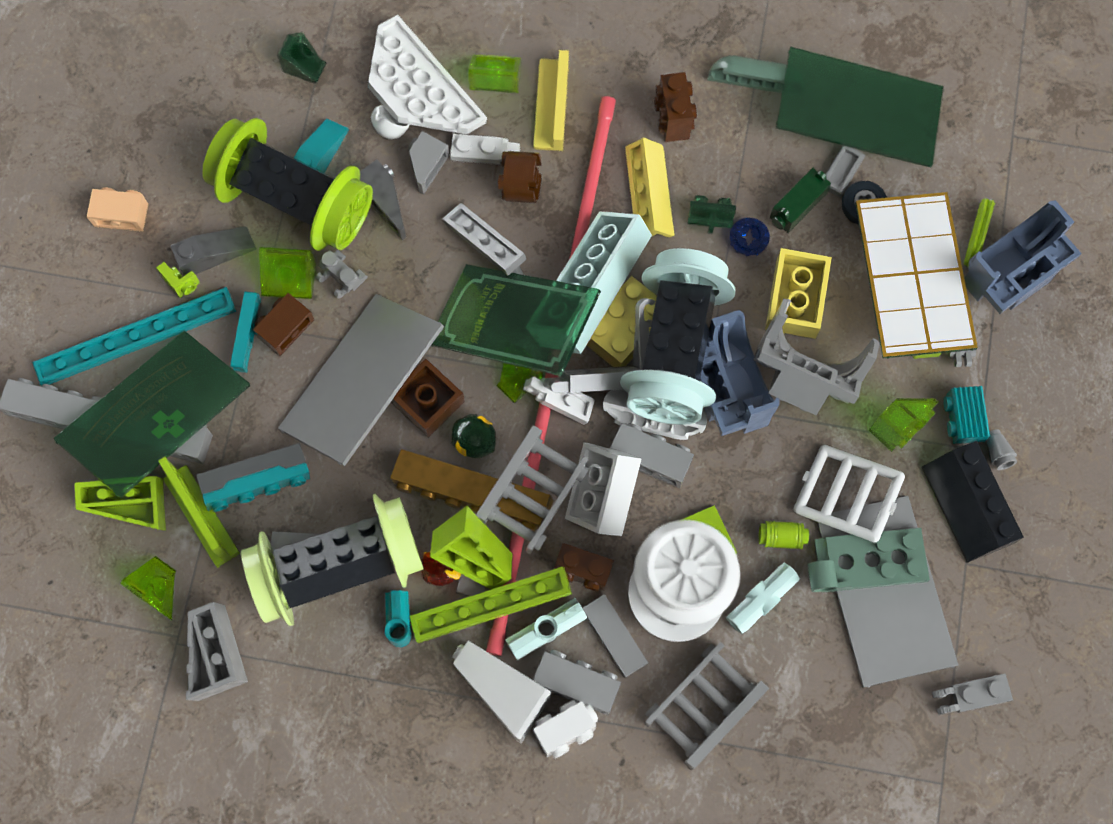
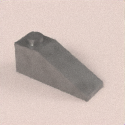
(384, 194)
(212, 249)

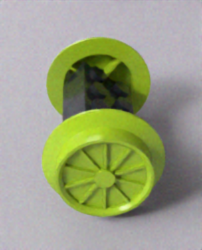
(244, 162)

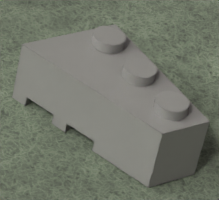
(213, 653)

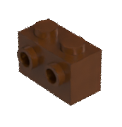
(584, 567)

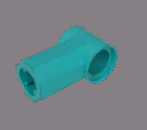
(397, 616)

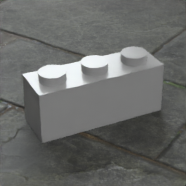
(657, 456)
(577, 681)

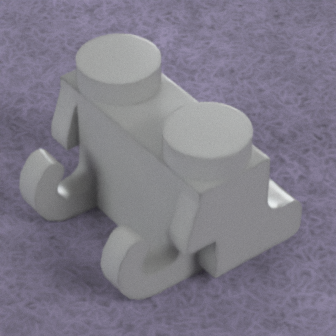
(340, 272)

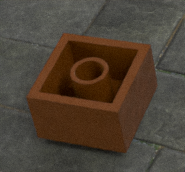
(428, 398)

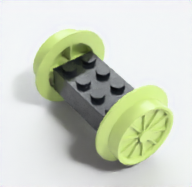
(330, 561)

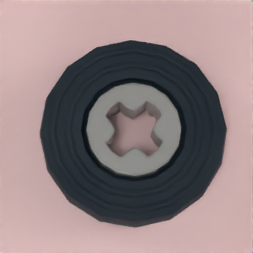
(859, 191)

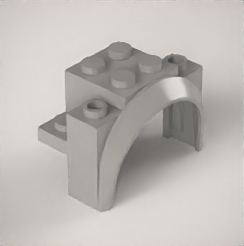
(805, 380)

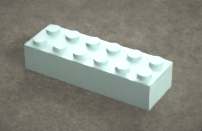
(605, 261)

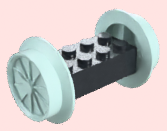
(686, 290)

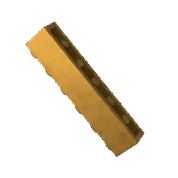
(460, 487)

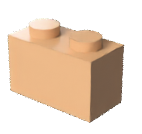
(117, 209)

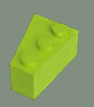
(139, 506)
(472, 550)

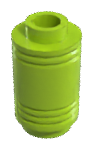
(783, 535)

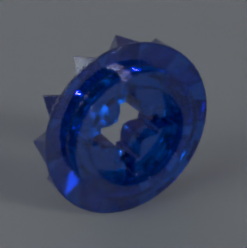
(758, 231)

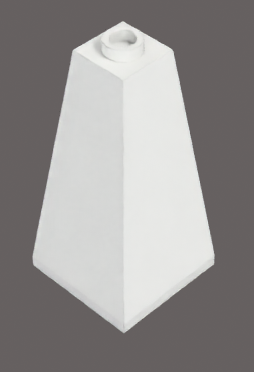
(506, 692)

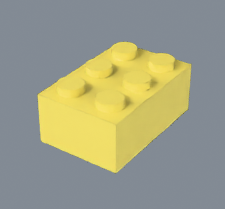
(804, 281)
(616, 331)

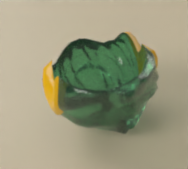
(473, 436)

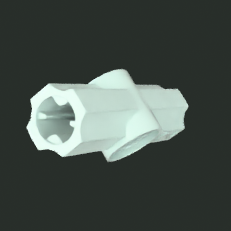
(763, 598)
(561, 619)

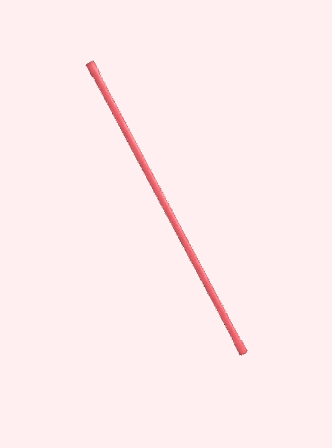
(605, 115)

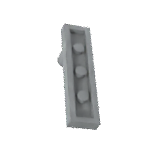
(485, 239)

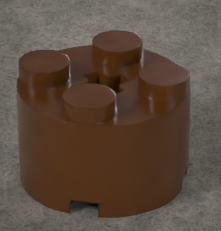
(521, 176)

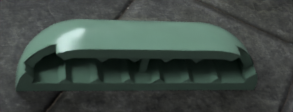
(748, 73)

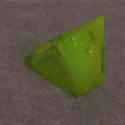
(514, 379)
(153, 584)

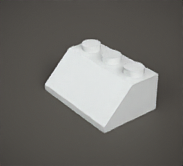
(605, 492)

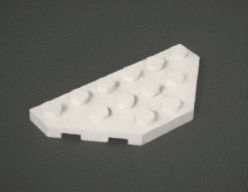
(416, 85)

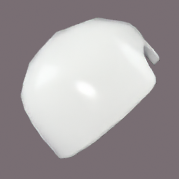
(386, 125)

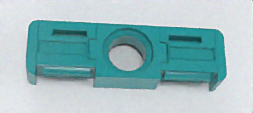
(245, 334)

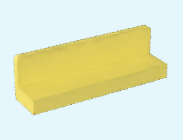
(551, 103)
(650, 186)

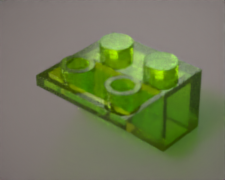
(903, 420)

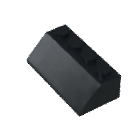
(972, 502)

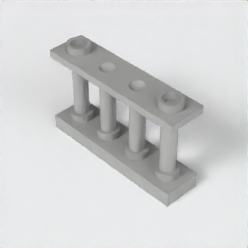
(519, 466)
(713, 731)

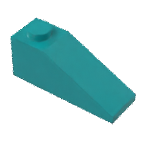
(322, 145)

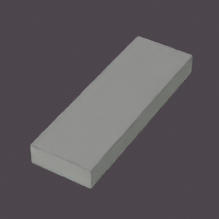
(615, 636)

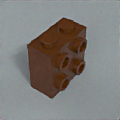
(675, 107)

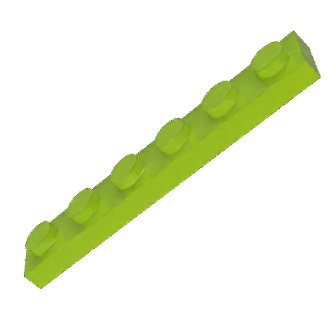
(490, 604)

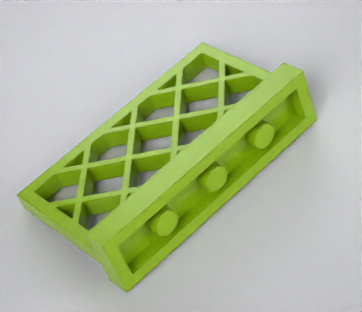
(204, 522)

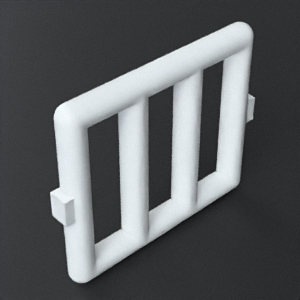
(849, 526)

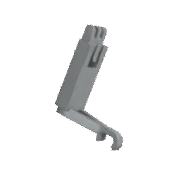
(606, 378)

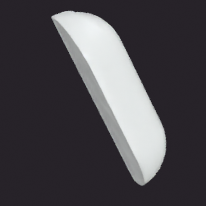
(615, 405)

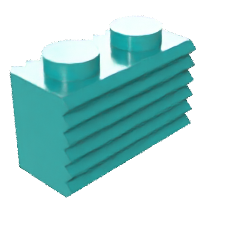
(966, 415)

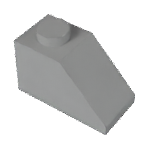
(427, 159)

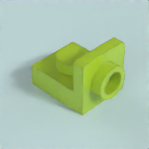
(179, 284)

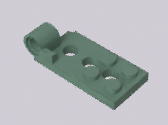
(828, 576)

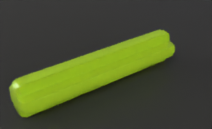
(979, 229)

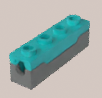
(253, 477)

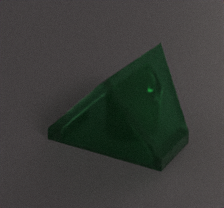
(300, 58)

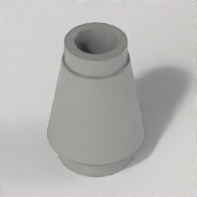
(1000, 451)

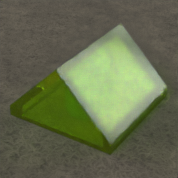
(494, 73)
(287, 272)

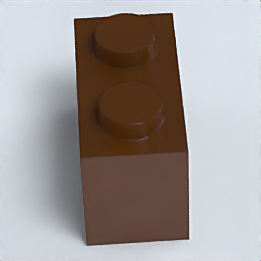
(283, 324)

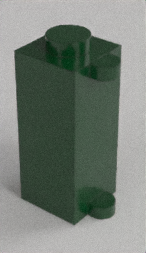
(800, 200)

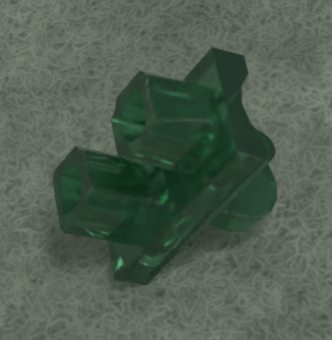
(711, 214)

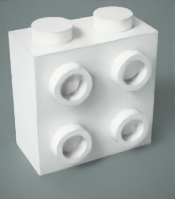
(573, 724)

